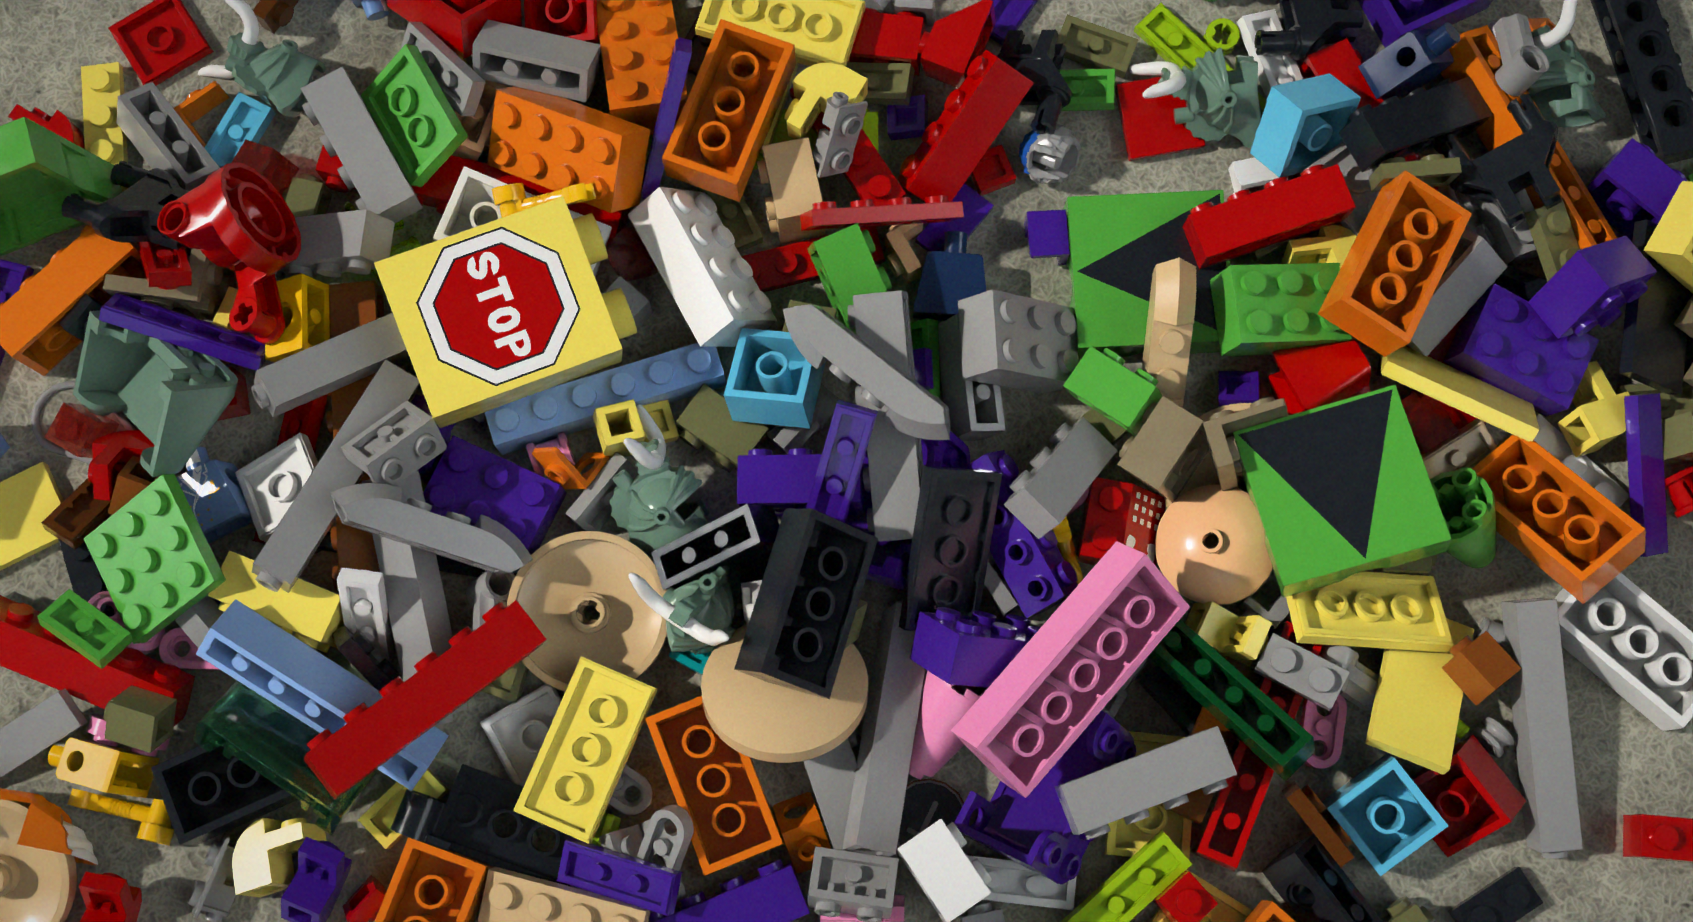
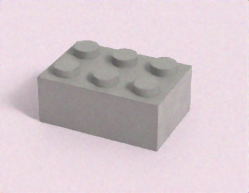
(1017, 341)

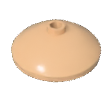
(1218, 574)

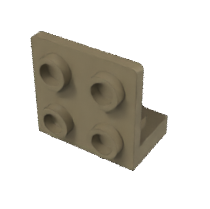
(1221, 440)

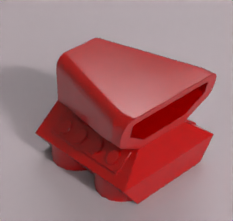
(1319, 375)

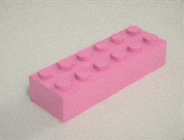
(1071, 668)

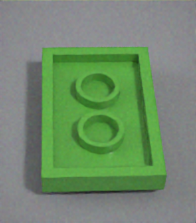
(414, 115)

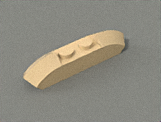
(1170, 327)

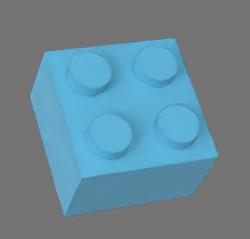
(1302, 123)
(771, 381)
(1385, 813)

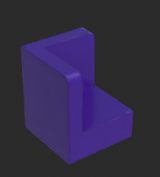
(1047, 234)

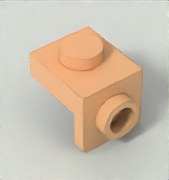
(901, 257)

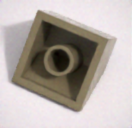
(1165, 448)

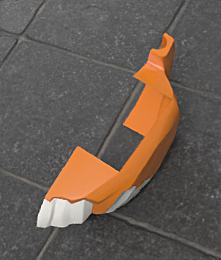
(50, 828)

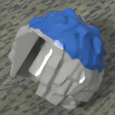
(1049, 156)

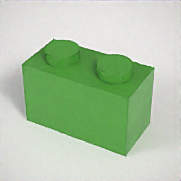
(1113, 389)

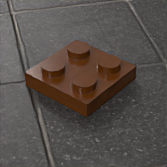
(1328, 833)

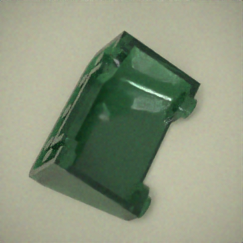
(274, 747)

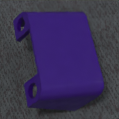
(1035, 827)

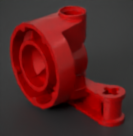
(241, 227)

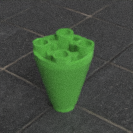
(1469, 515)

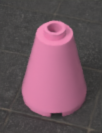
(939, 711)

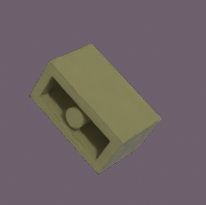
(710, 425)

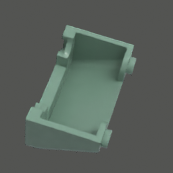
(158, 385)

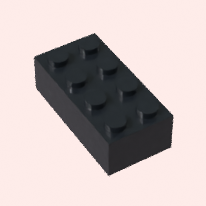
(213, 794)

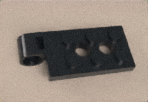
(467, 825)

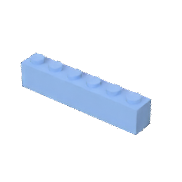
(572, 404)
(303, 682)

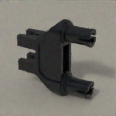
(1309, 27)
(1043, 69)
(1510, 166)
(133, 212)

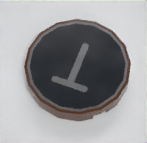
(925, 804)

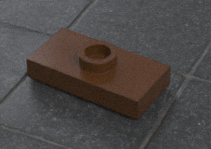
(77, 516)

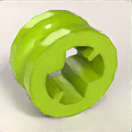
(1223, 25)

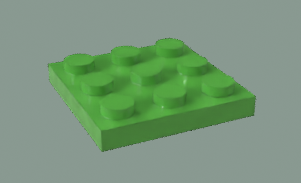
(154, 558)

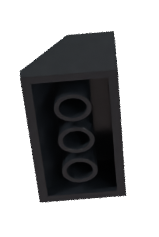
(806, 602)

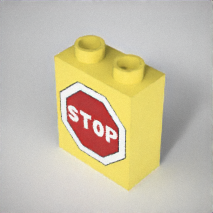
(505, 310)

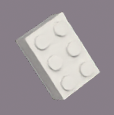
(944, 870)

